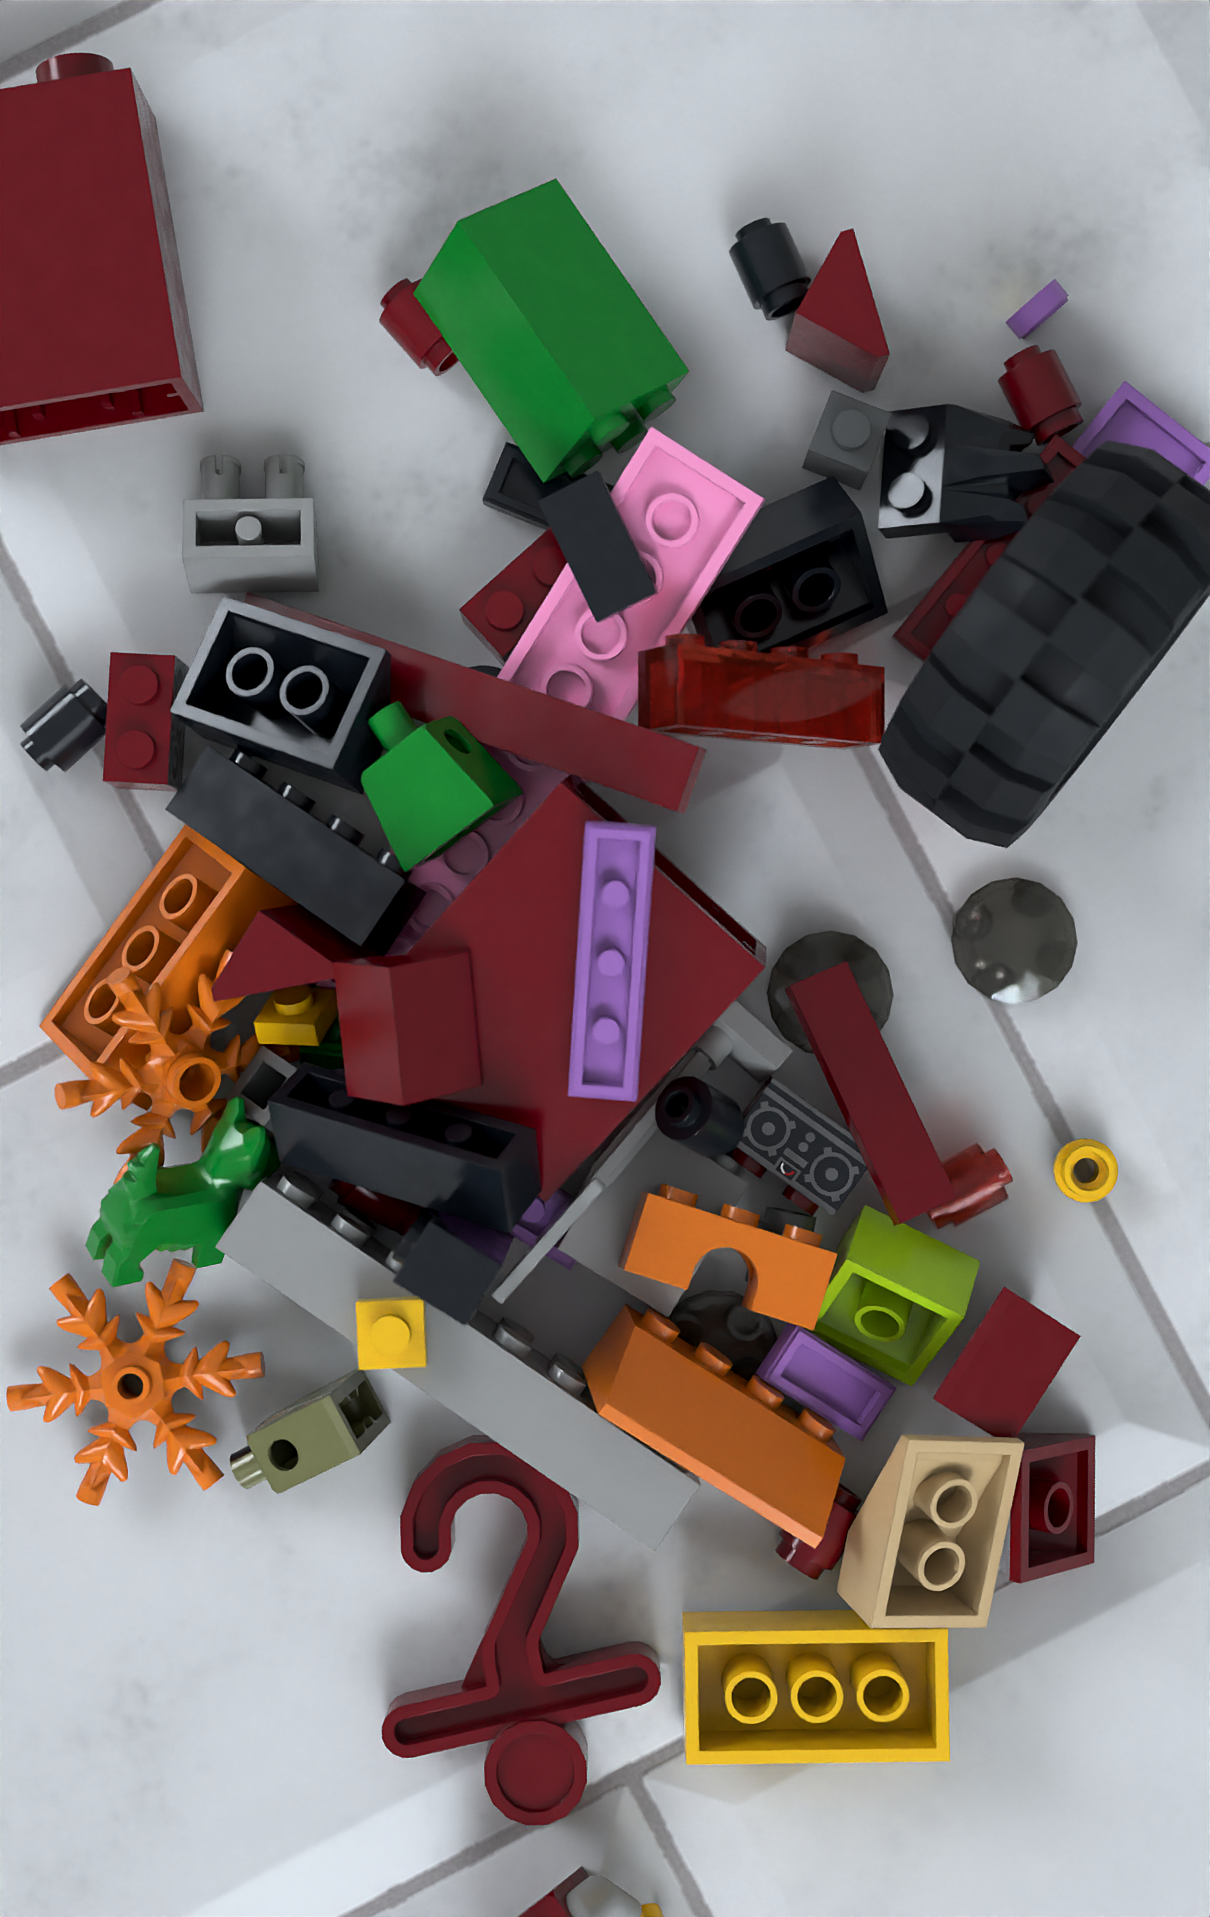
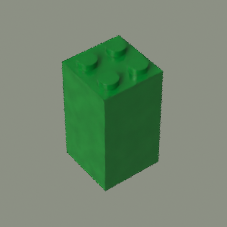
(550, 331)

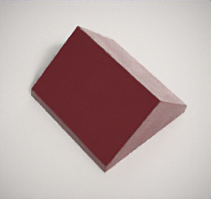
(839, 320)
(282, 951)
(408, 1026)
(1006, 1366)
(1051, 1507)

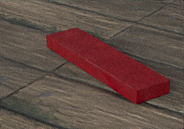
(951, 591)
(870, 1093)

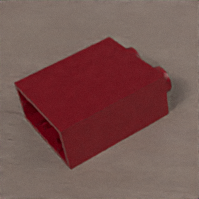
(87, 258)
(523, 950)

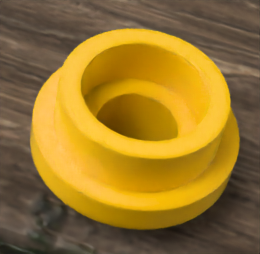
(1104, 1174)

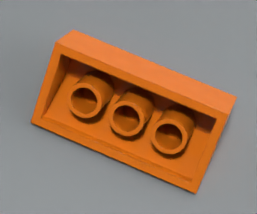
(167, 934)
(716, 1421)

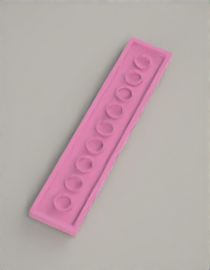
(685, 528)

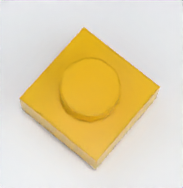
(296, 1016)
(391, 1333)

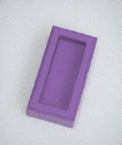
(826, 1380)

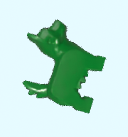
(181, 1202)

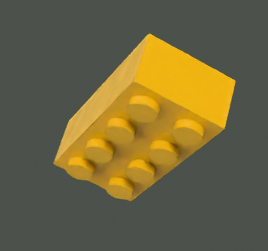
(812, 1689)

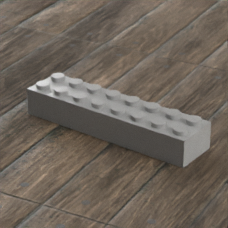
(476, 1370)

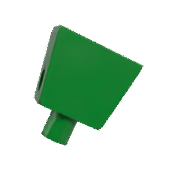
(431, 784)

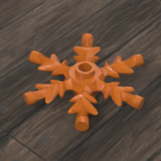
(178, 1070)
(159, 1378)

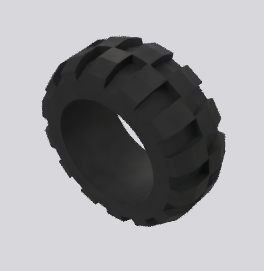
(1053, 643)

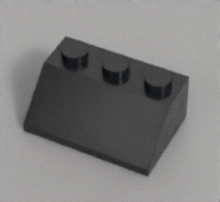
(795, 575)
(287, 693)

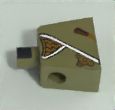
(312, 1434)

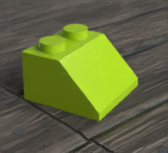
(894, 1295)

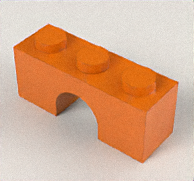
(784, 1271)

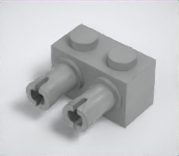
(250, 542)

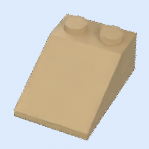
(932, 1533)

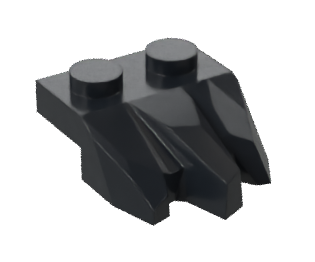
(956, 474)

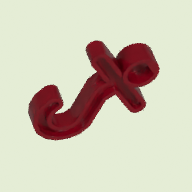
(513, 1685)

